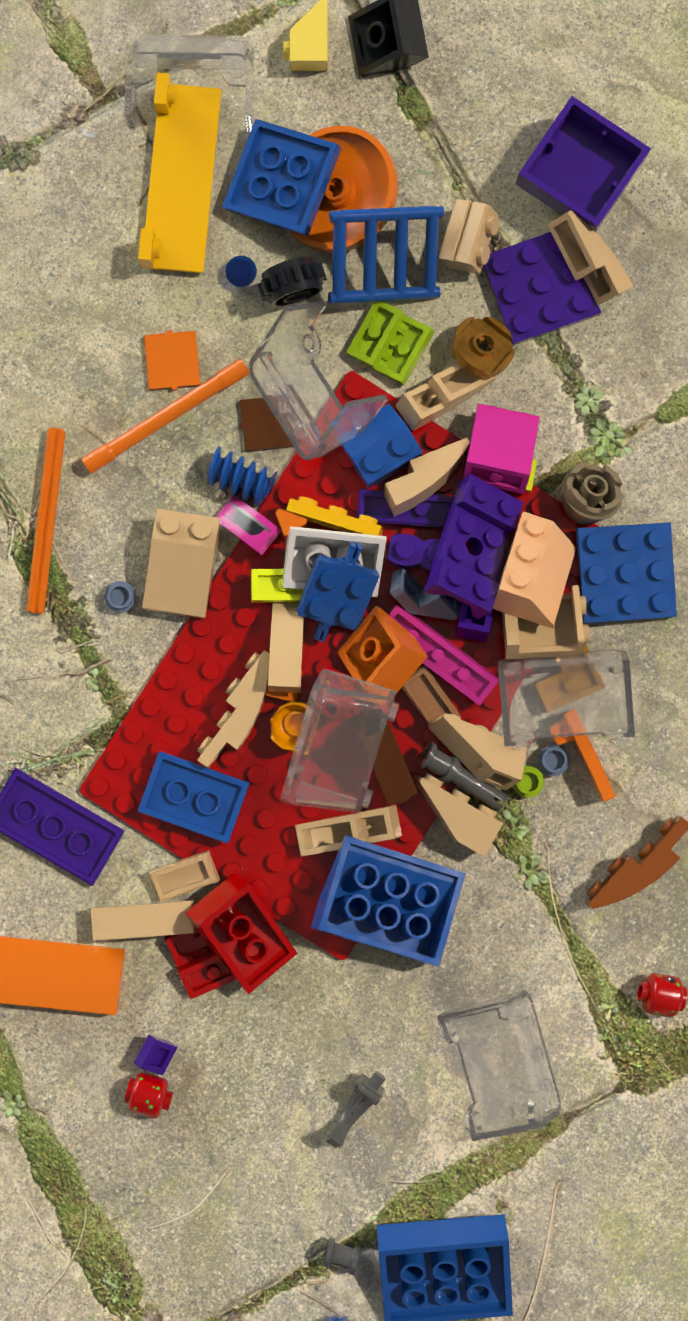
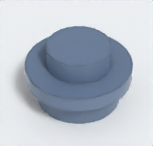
(120, 596)
(553, 760)

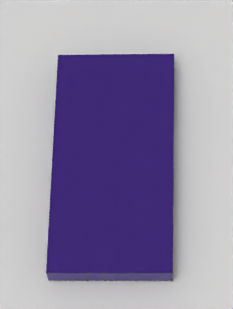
(56, 827)

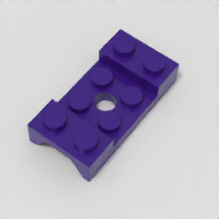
(485, 519)

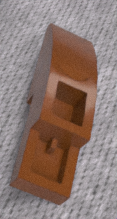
(631, 877)

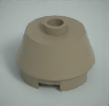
(591, 493)

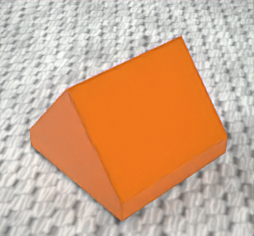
(289, 519)

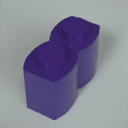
(412, 552)

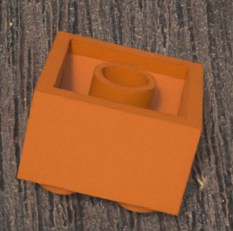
(382, 651)

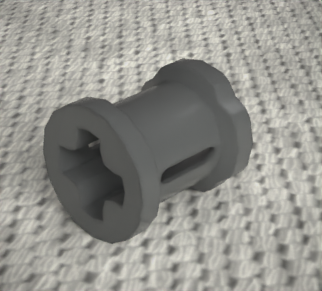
(341, 1256)

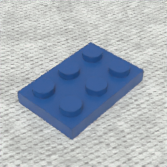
(193, 797)

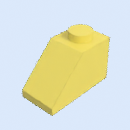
(309, 41)

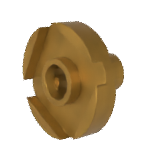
(474, 360)

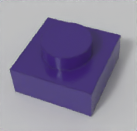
(155, 1055)

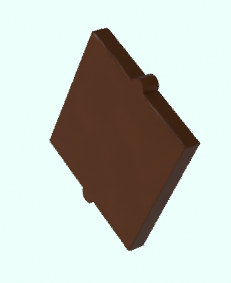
(261, 427)

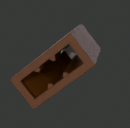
(392, 771)

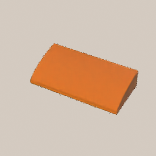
(60, 975)

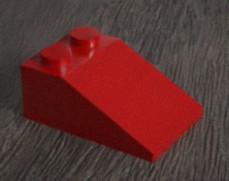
(241, 932)

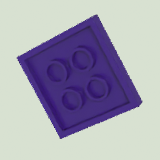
(537, 289)

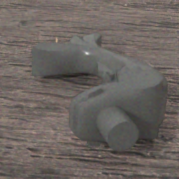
(365, 1094)

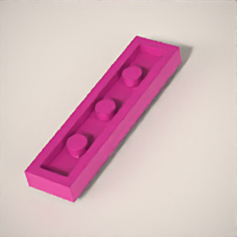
(448, 659)

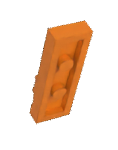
(591, 764)

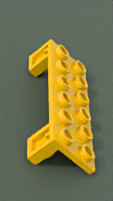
(180, 177)

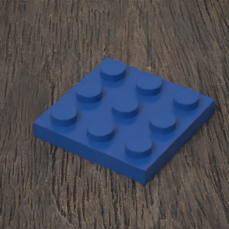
(281, 177)
(626, 572)

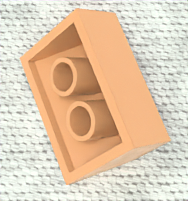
(535, 571)

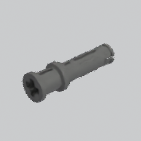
(450, 770)

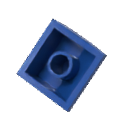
(382, 448)

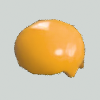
(287, 724)

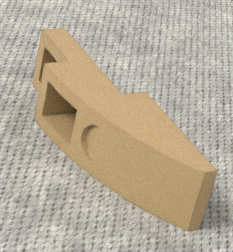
(247, 698)

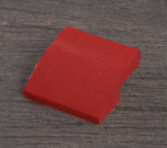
(197, 964)

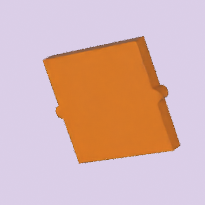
(172, 360)

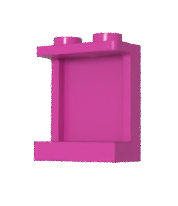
(502, 447)

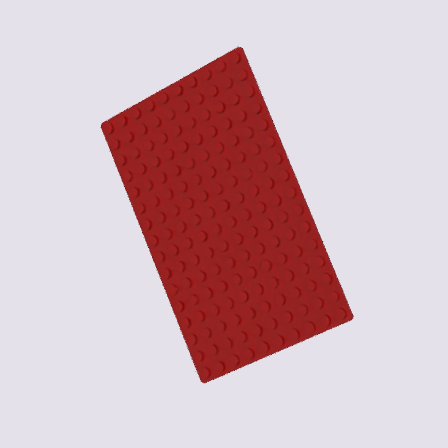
(190, 698)

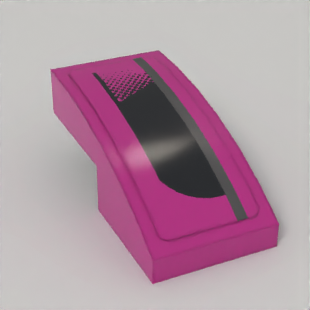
(248, 525)

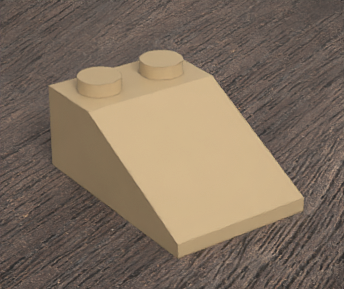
(181, 563)

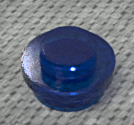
(241, 271)

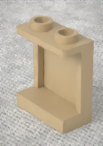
(533, 640)

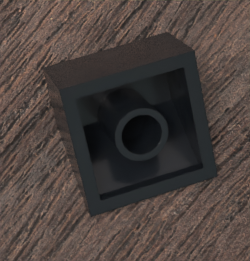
(388, 36)

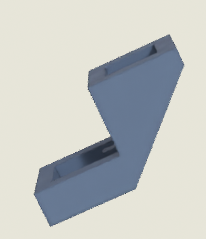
(418, 602)

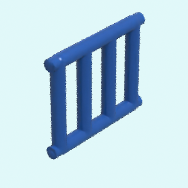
(370, 217)

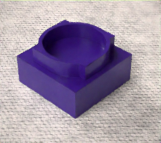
(582, 164)

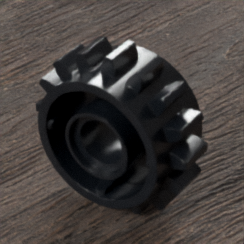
(292, 281)

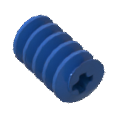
(240, 477)

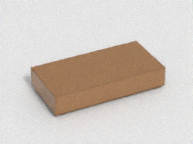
(428, 696)

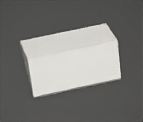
(306, 543)

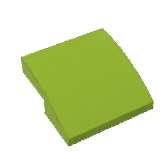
(390, 342)

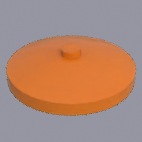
(360, 180)

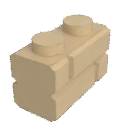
(468, 236)

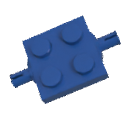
(337, 592)

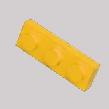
(334, 517)

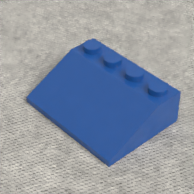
(389, 901)
(445, 1269)

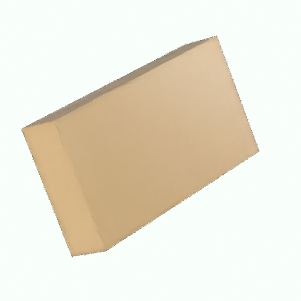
(184, 876)

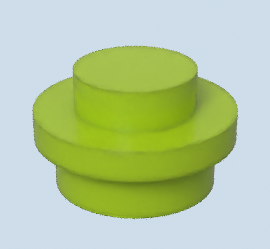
(531, 782)

